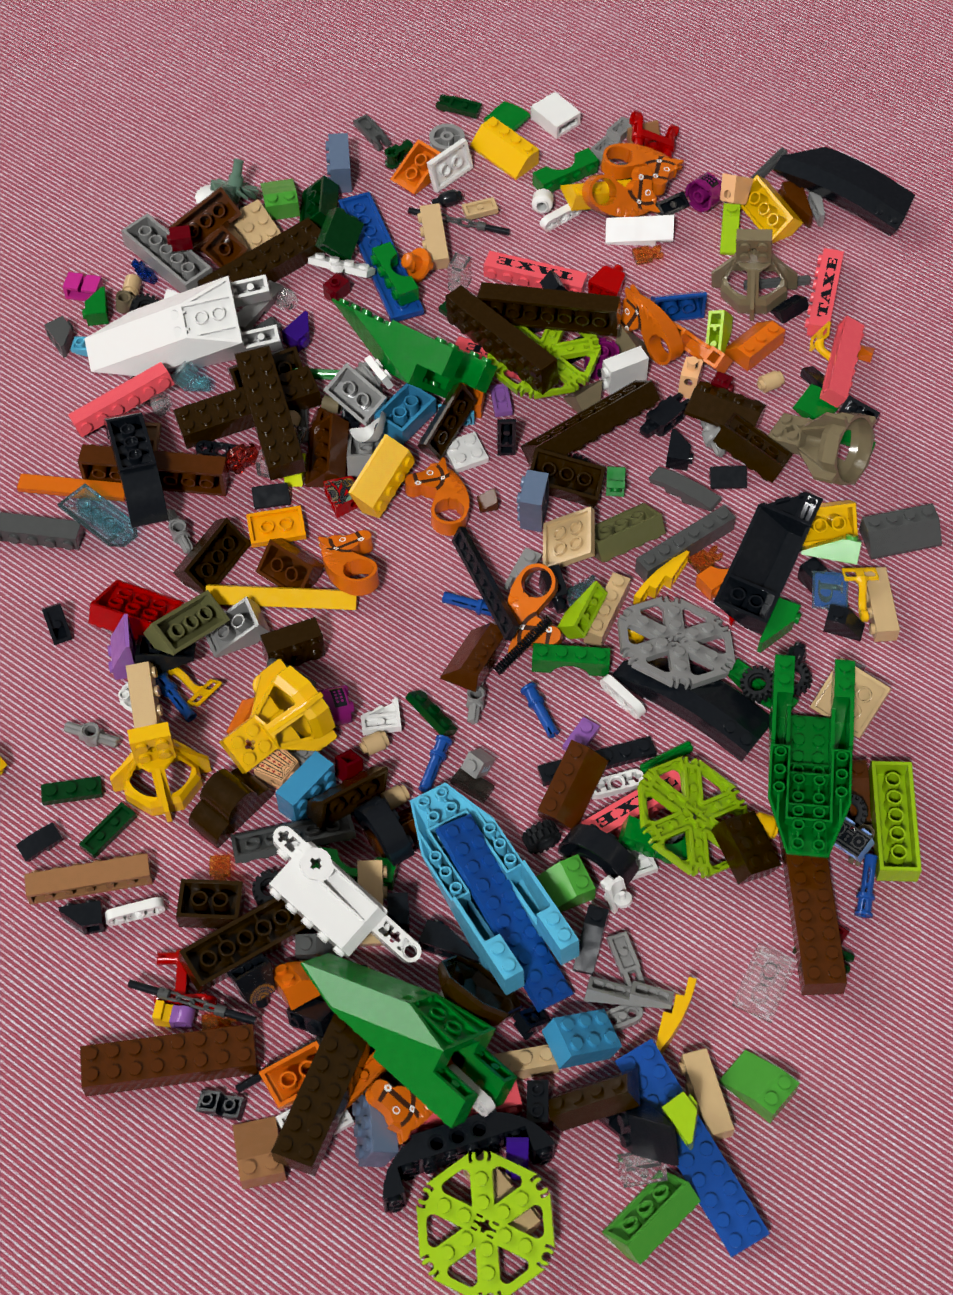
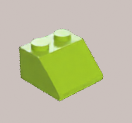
(684, 1115)

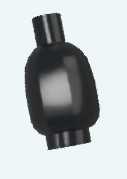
(448, 198)
(798, 651)

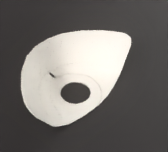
(367, 433)

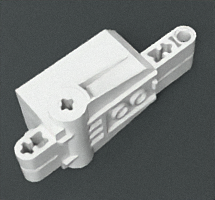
(332, 900)

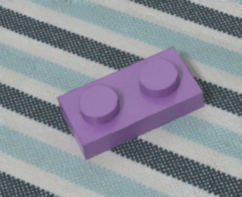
(501, 400)
(583, 733)

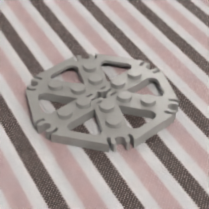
(678, 654)

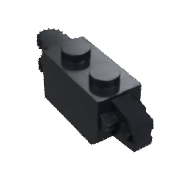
(664, 416)

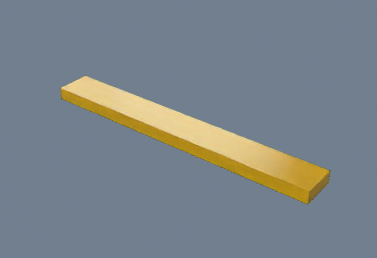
(284, 596)

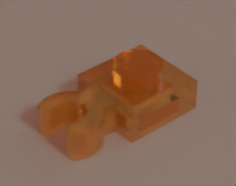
(645, 255)
(703, 559)
(220, 867)
(212, 1021)

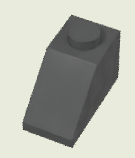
(60, 334)
(311, 946)

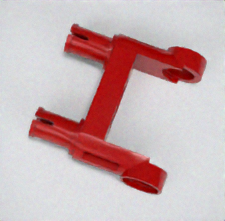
(643, 137)
(182, 980)

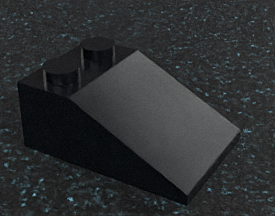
(162, 660)
(648, 1134)

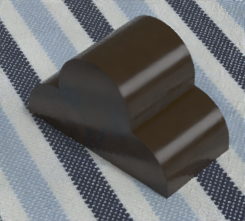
(227, 804)

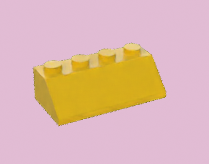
(505, 148)
(600, 193)
(770, 210)
(381, 477)
(833, 521)

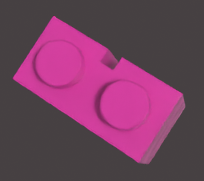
(81, 287)

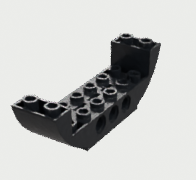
(136, 468)
(447, 1145)

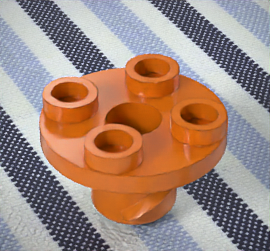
(417, 263)

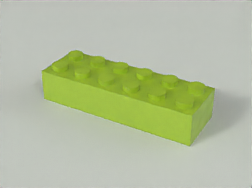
(894, 821)

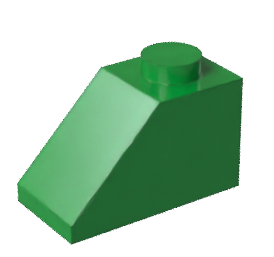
(96, 308)

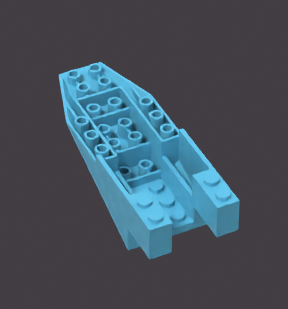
(445, 805)

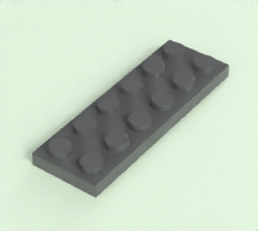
(260, 844)

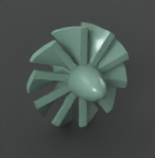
(235, 184)

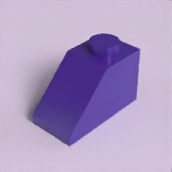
(297, 332)
(518, 1152)

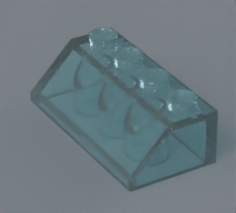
(99, 517)

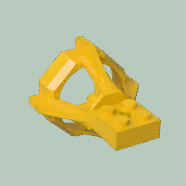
(277, 718)
(154, 752)

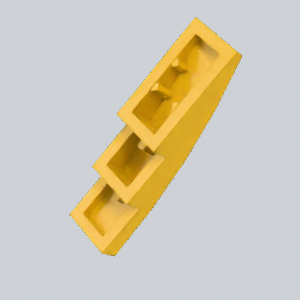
(664, 576)
(672, 1021)

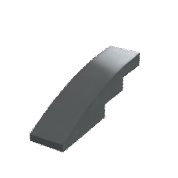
(689, 490)

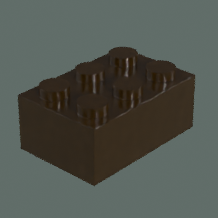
(294, 643)
(746, 847)
(209, 903)

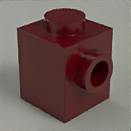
(180, 238)
(336, 287)
(723, 381)
(348, 765)

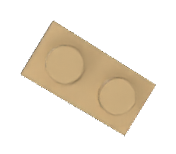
(480, 208)

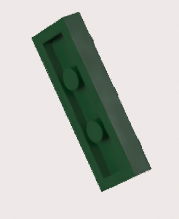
(431, 713)
(71, 790)
(107, 830)

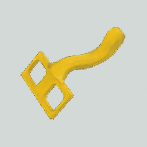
(819, 343)
(862, 581)
(195, 689)

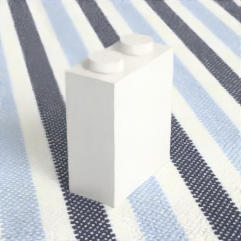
(555, 115)
(624, 369)

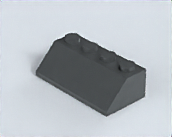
(901, 531)

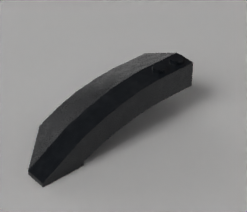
(849, 185)
(766, 559)
(711, 708)

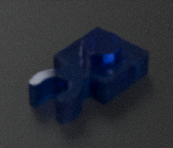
(144, 273)

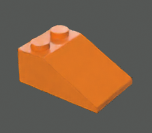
(413, 170)
(294, 984)
(287, 1075)

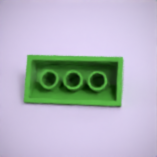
(651, 1217)

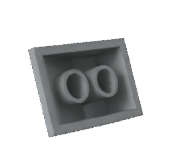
(358, 454)
(241, 631)

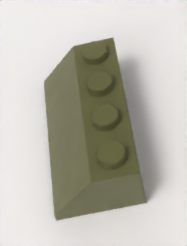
(627, 531)
(186, 624)

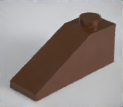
(798, 201)
(860, 787)

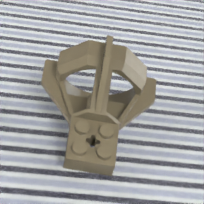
(754, 255)
(819, 442)

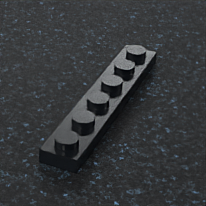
(616, 755)

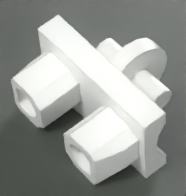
(616, 893)

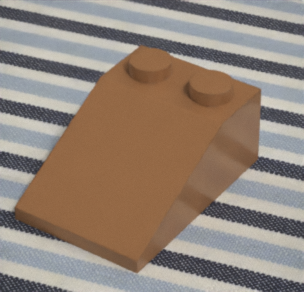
(253, 1153)

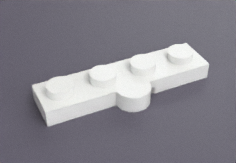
(338, 266)

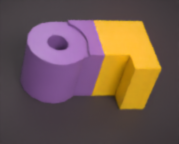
(173, 1015)

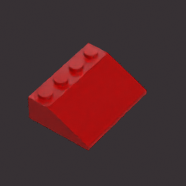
(139, 603)

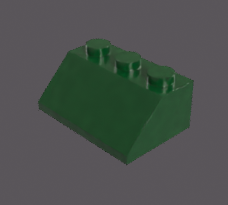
(318, 200)

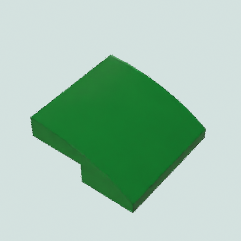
(509, 115)
(811, 405)

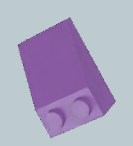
(121, 649)

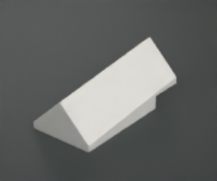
(639, 230)

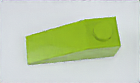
(729, 228)
(719, 329)
(582, 612)

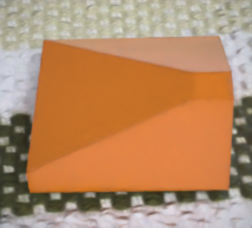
(865, 353)

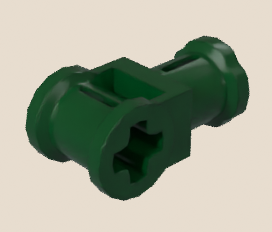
(396, 154)

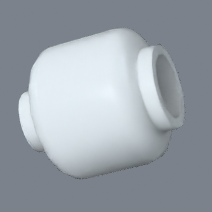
(542, 201)

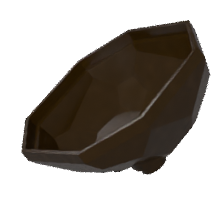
(476, 990)

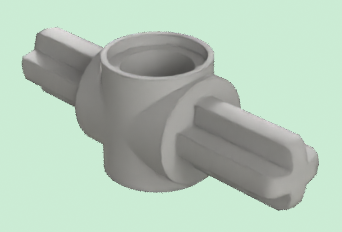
(708, 434)
(182, 537)
(475, 705)
(86, 729)

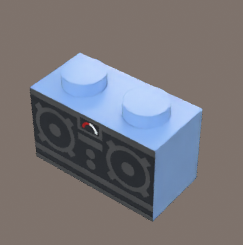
(853, 840)

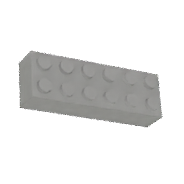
(149, 242)

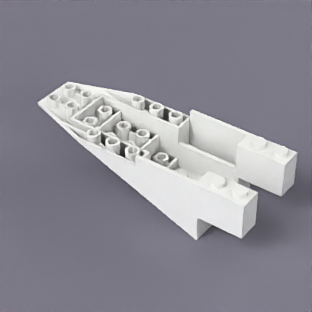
(186, 327)

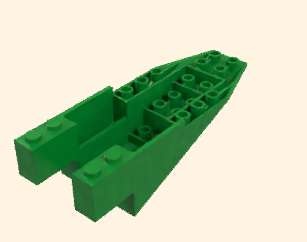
(416, 357)
(810, 762)
(414, 1035)

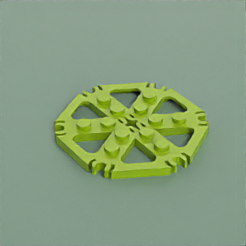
(561, 351)
(683, 806)
(503, 1213)

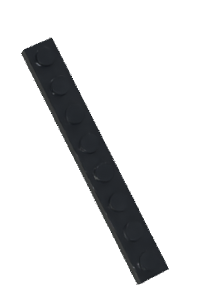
(485, 584)

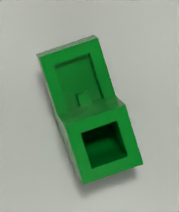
(615, 481)

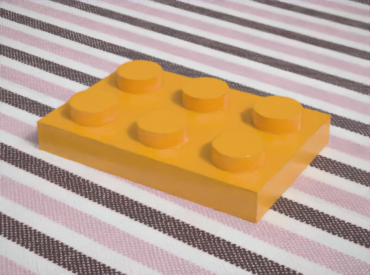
(274, 524)

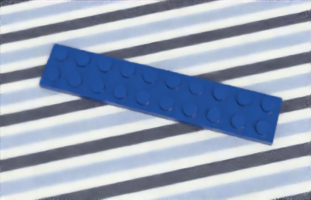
(372, 235)
(503, 911)
(704, 1165)

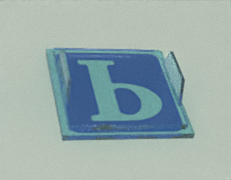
(829, 589)

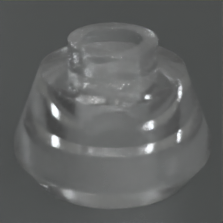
(286, 299)
(160, 404)

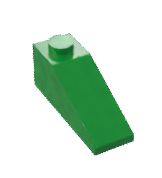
(780, 623)

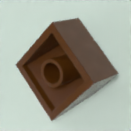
(224, 245)

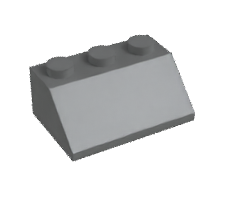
(355, 394)

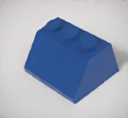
(682, 305)

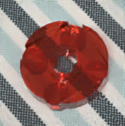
(241, 457)

